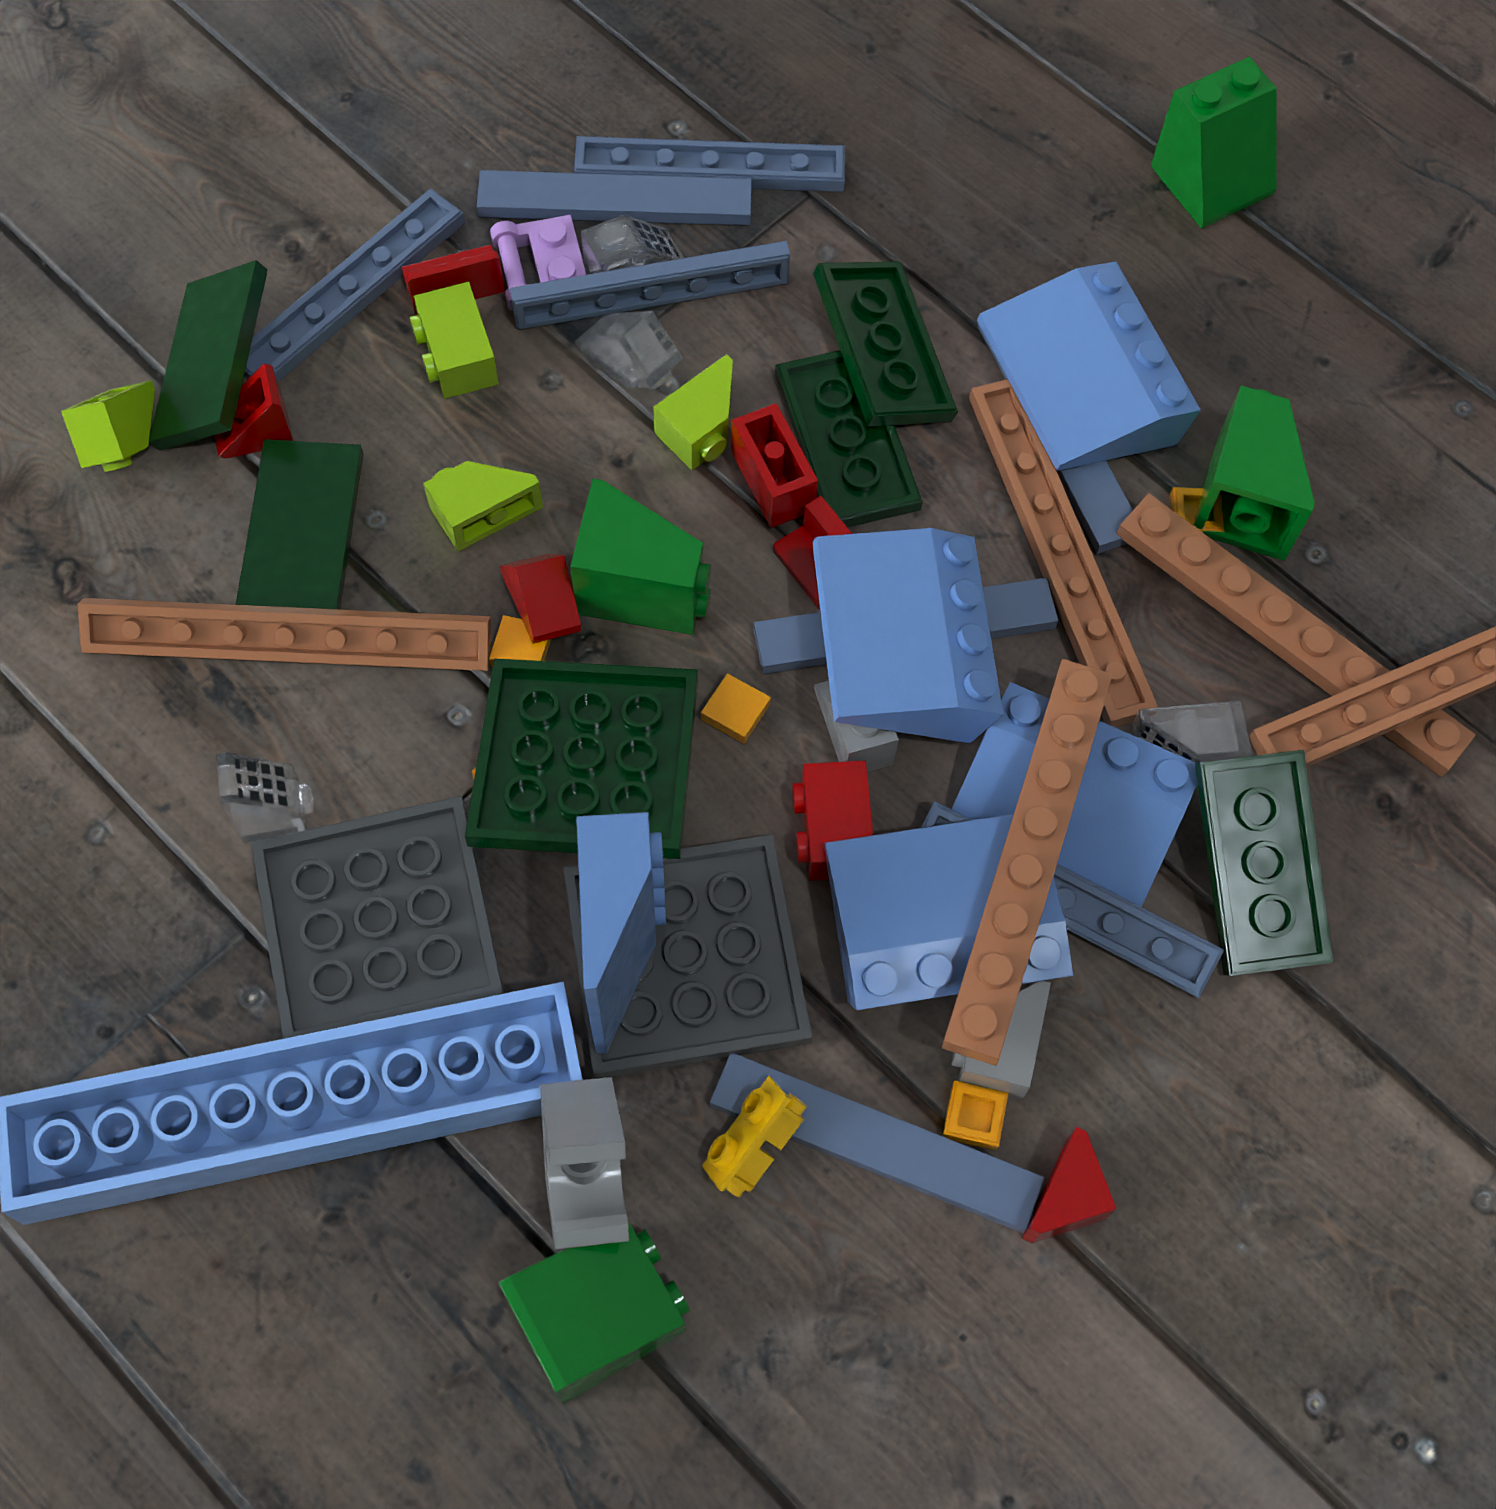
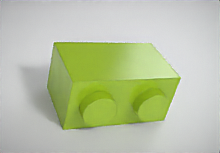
(455, 340)

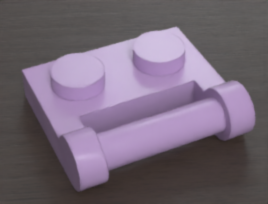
(552, 248)

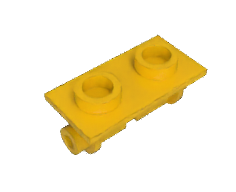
(736, 1156)

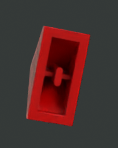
(258, 416)
(543, 596)
(1073, 1194)

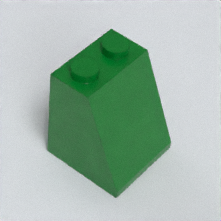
(1220, 142)
(1259, 477)
(637, 565)
(595, 1310)

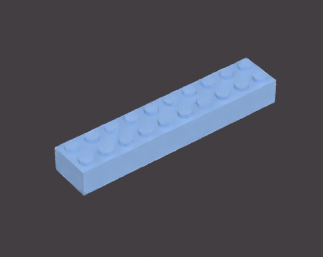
(282, 1104)

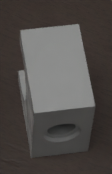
(583, 1162)

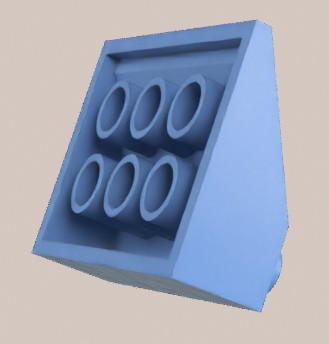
(1090, 368)
(907, 633)
(1123, 808)
(914, 907)
(619, 911)

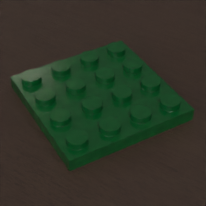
(581, 744)

